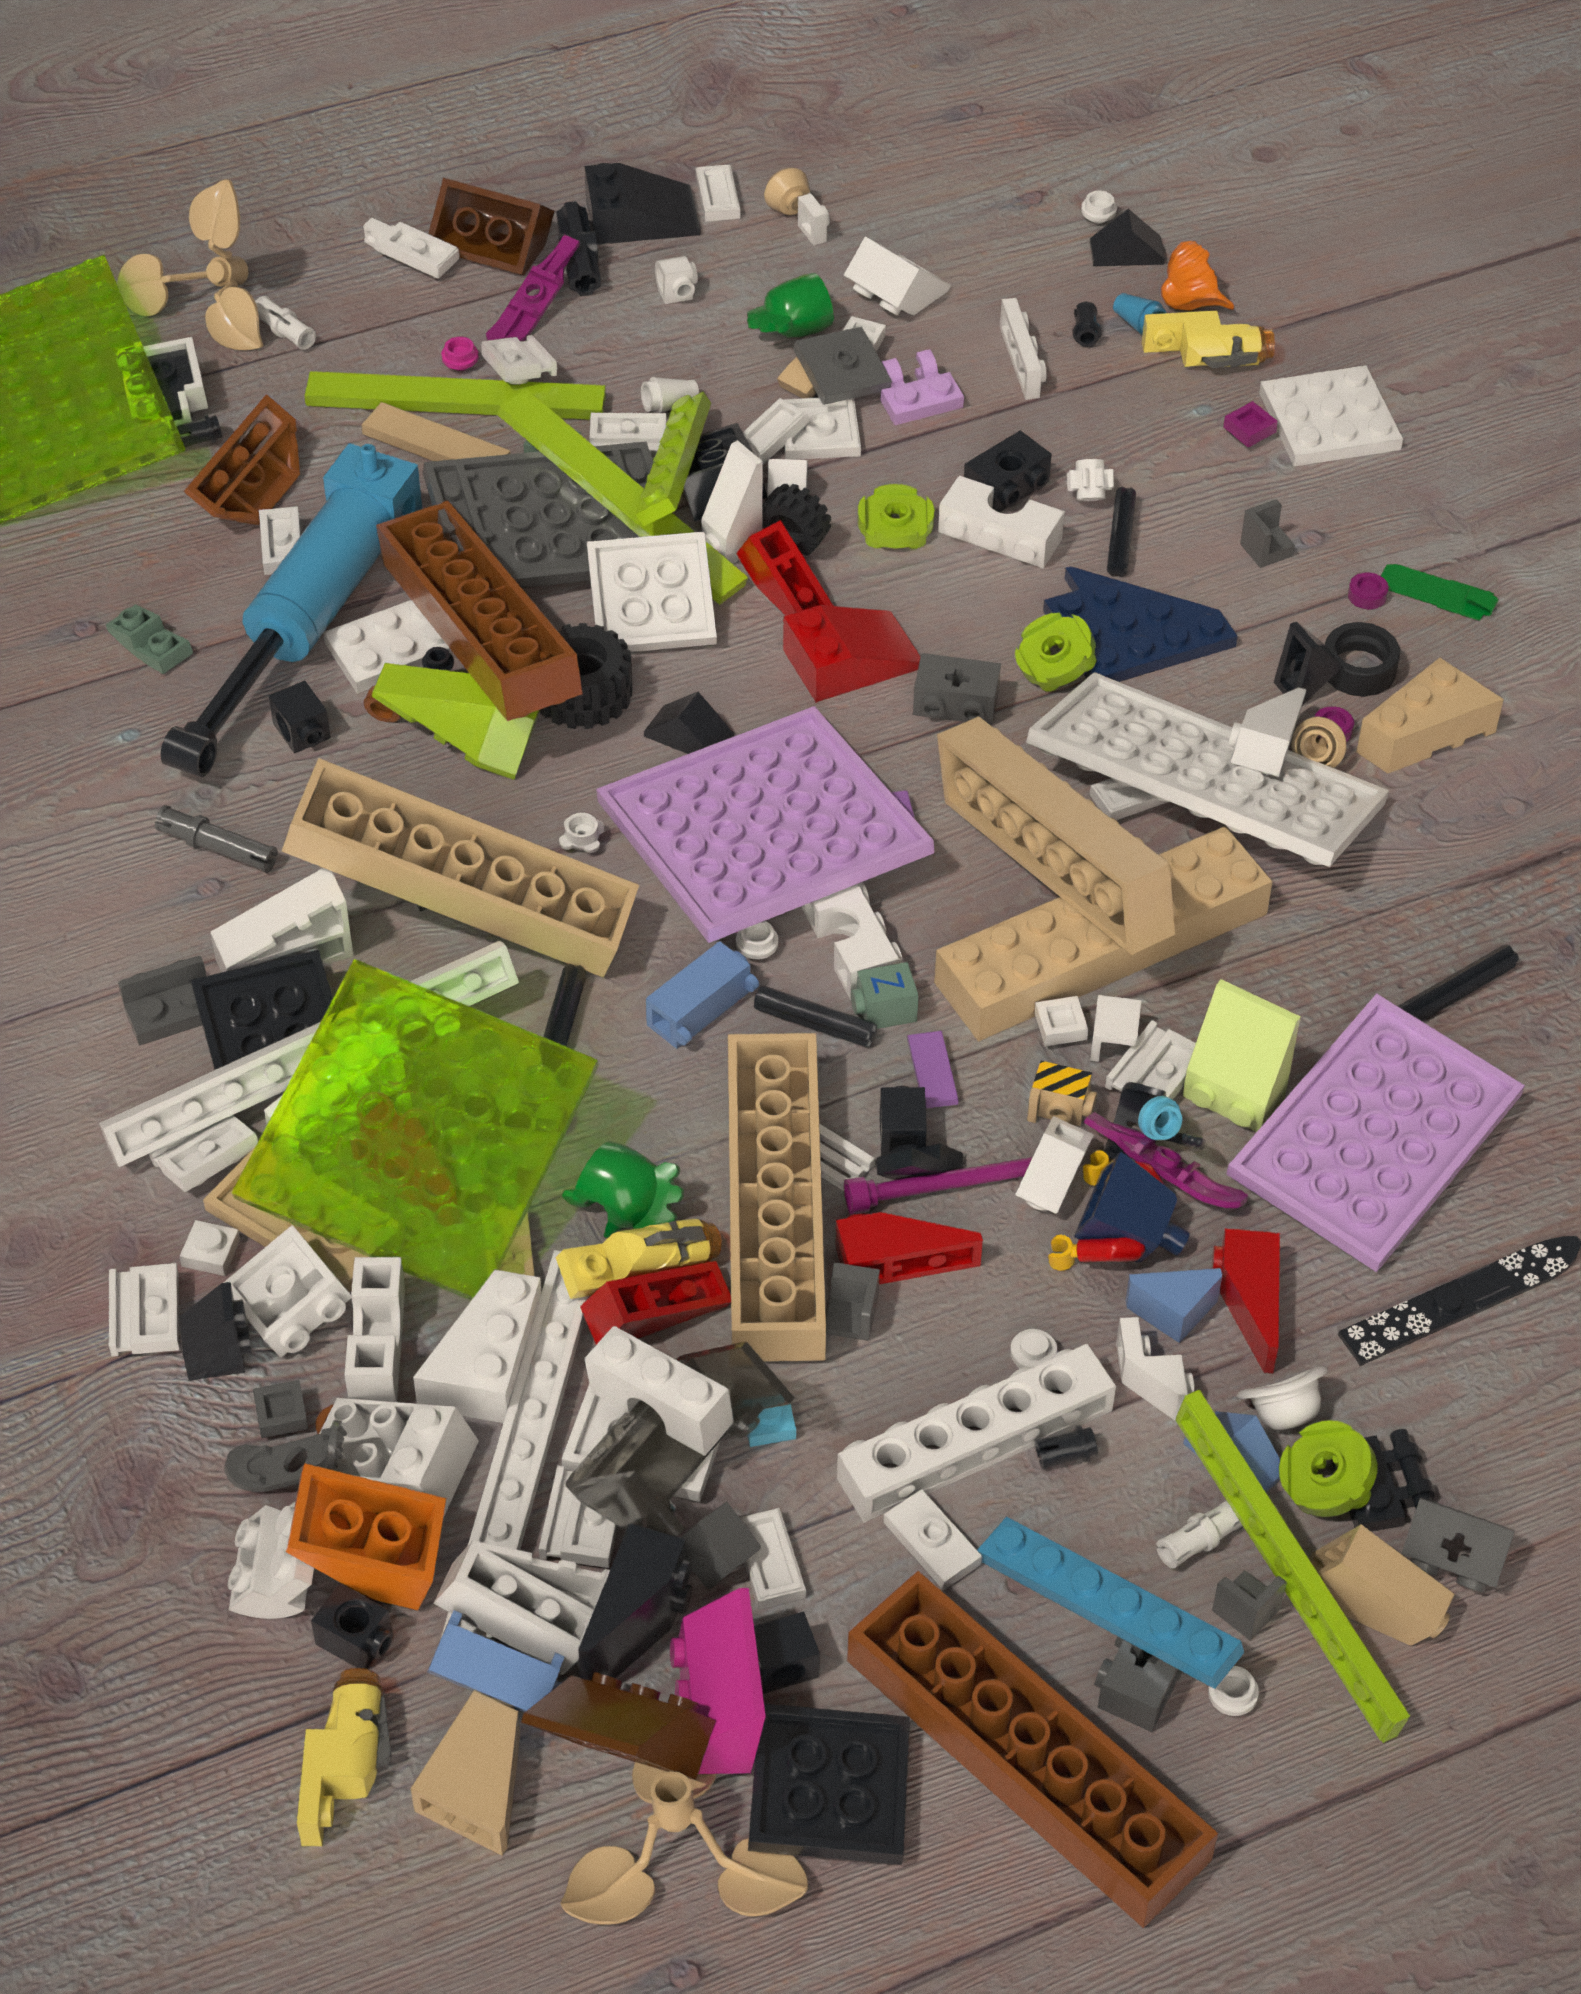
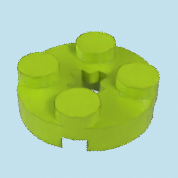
(909, 530)
(1068, 664)
(1344, 1489)

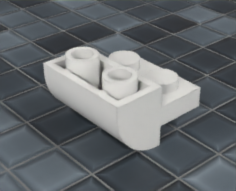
(265, 1577)

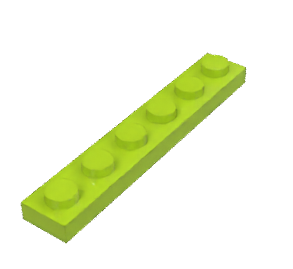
(673, 458)

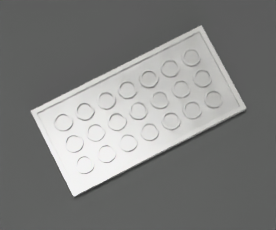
(1189, 763)

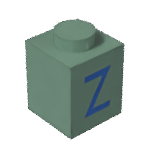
(886, 995)

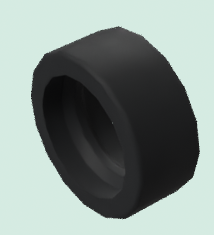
(1370, 639)

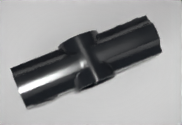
(583, 266)

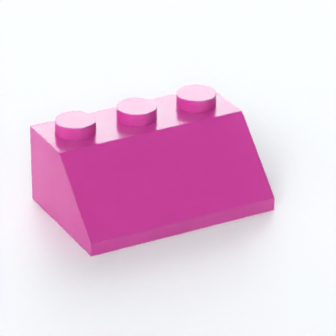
(723, 1675)

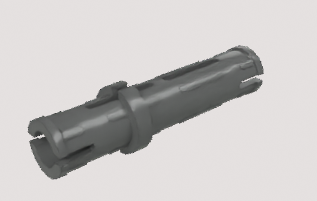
(201, 833)

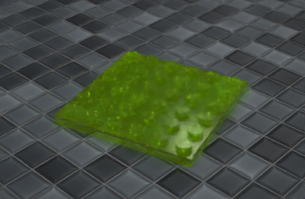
(416, 1129)

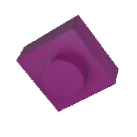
(1250, 424)

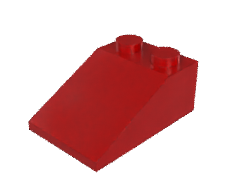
(846, 648)

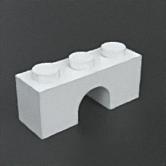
(1023, 535)
(851, 915)
(377, 1329)
(689, 1403)

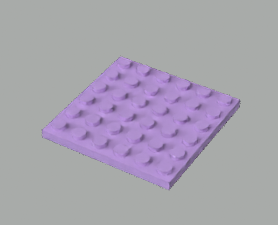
(763, 823)

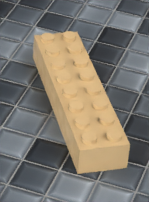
(1058, 835)
(460, 867)
(1061, 954)
(776, 1196)

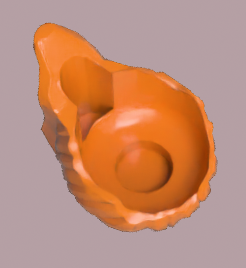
(1191, 280)

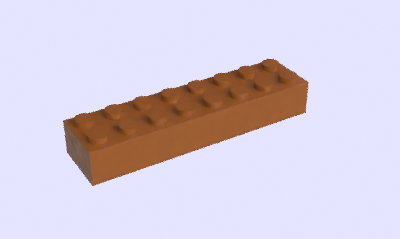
(480, 612)
(1032, 1748)

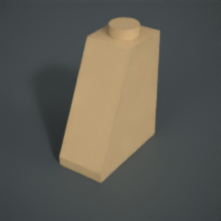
(1382, 1587)
(473, 1774)

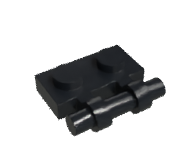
(1387, 1502)

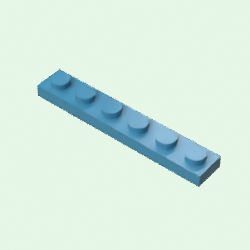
(1111, 1602)

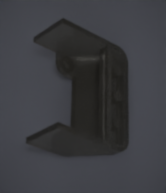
(642, 1468)

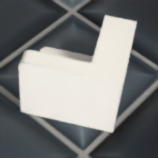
(1115, 1023)

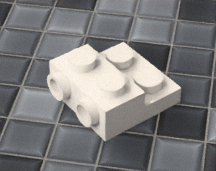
(288, 1292)

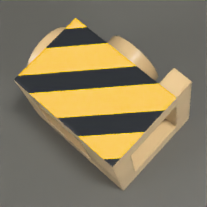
(1061, 1094)

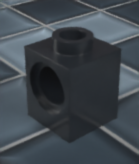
(299, 716)
(902, 1119)
(346, 1610)
(786, 1652)

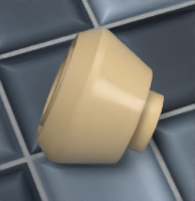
(785, 188)
(1328, 749)

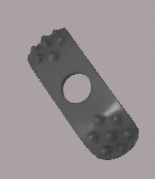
(267, 1467)

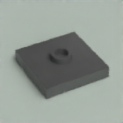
(842, 365)

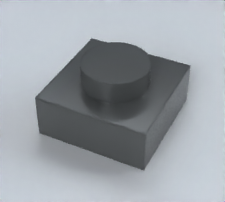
(280, 1409)

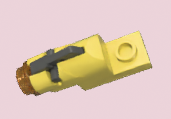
(1206, 341)
(638, 1253)
(345, 1754)

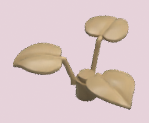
(235, 316)
(612, 1888)

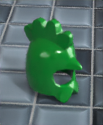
(794, 308)
(627, 1187)

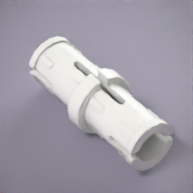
(285, 323)
(1199, 1534)

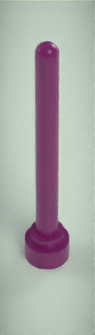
(863, 1193)

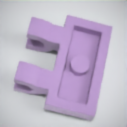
(921, 398)

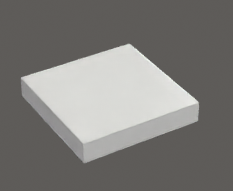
(830, 431)

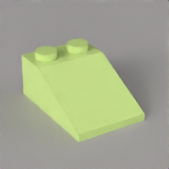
(1242, 1057)

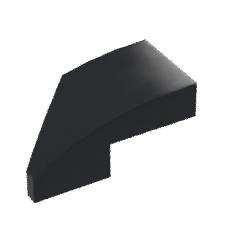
(919, 1162)

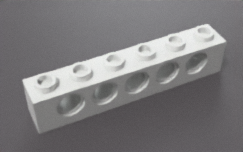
(962, 1451)

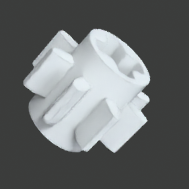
(1090, 480)

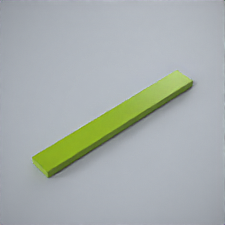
(447, 394)
(605, 481)
(1289, 1561)

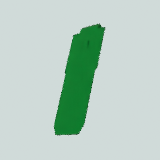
(1440, 592)

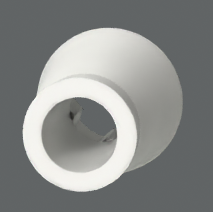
(661, 393)

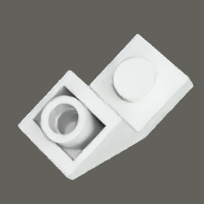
(1054, 1165)
(1154, 1378)

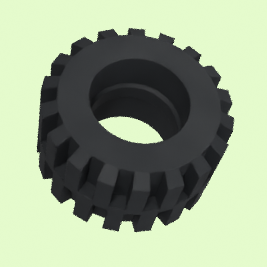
(604, 678)

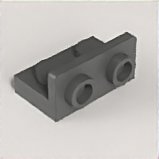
(162, 1000)

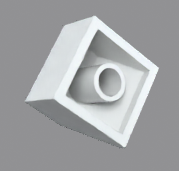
(893, 279)

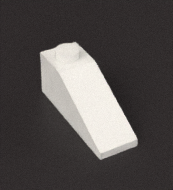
(735, 503)
(1266, 733)

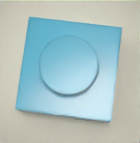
(774, 1426)

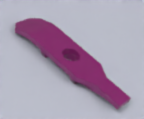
(526, 311)
(1168, 1164)

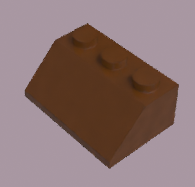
(491, 226)
(626, 1723)

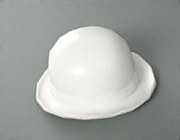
(1288, 1401)

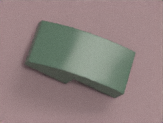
(147, 639)

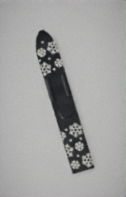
(1459, 1298)

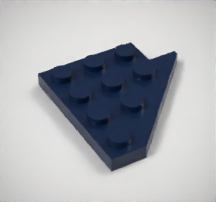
(1139, 627)

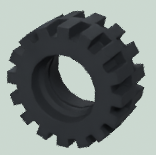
(800, 515)

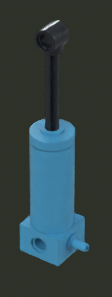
(306, 586)

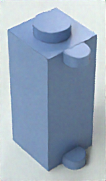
(699, 994)
(492, 1667)

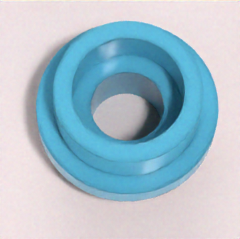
(1166, 1125)

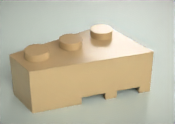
(1426, 715)

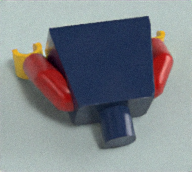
(1123, 1216)

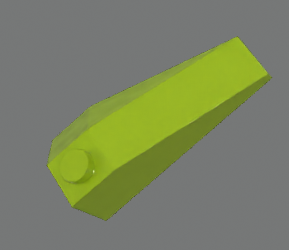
(457, 714)

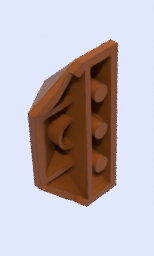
(250, 467)

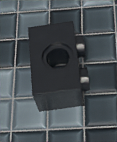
(1013, 469)

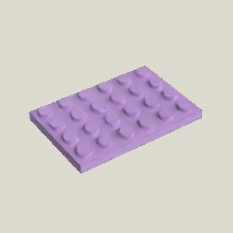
(1375, 1131)

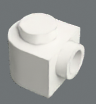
(676, 279)

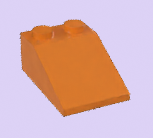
(367, 1534)

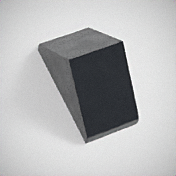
(1126, 243)
(1304, 663)
(688, 725)

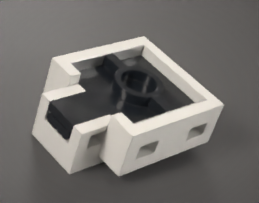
(178, 377)

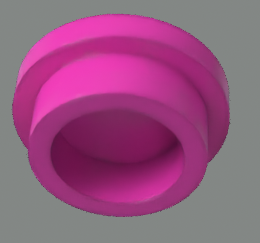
(459, 353)

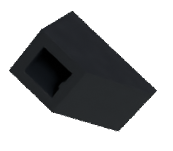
(215, 1335)

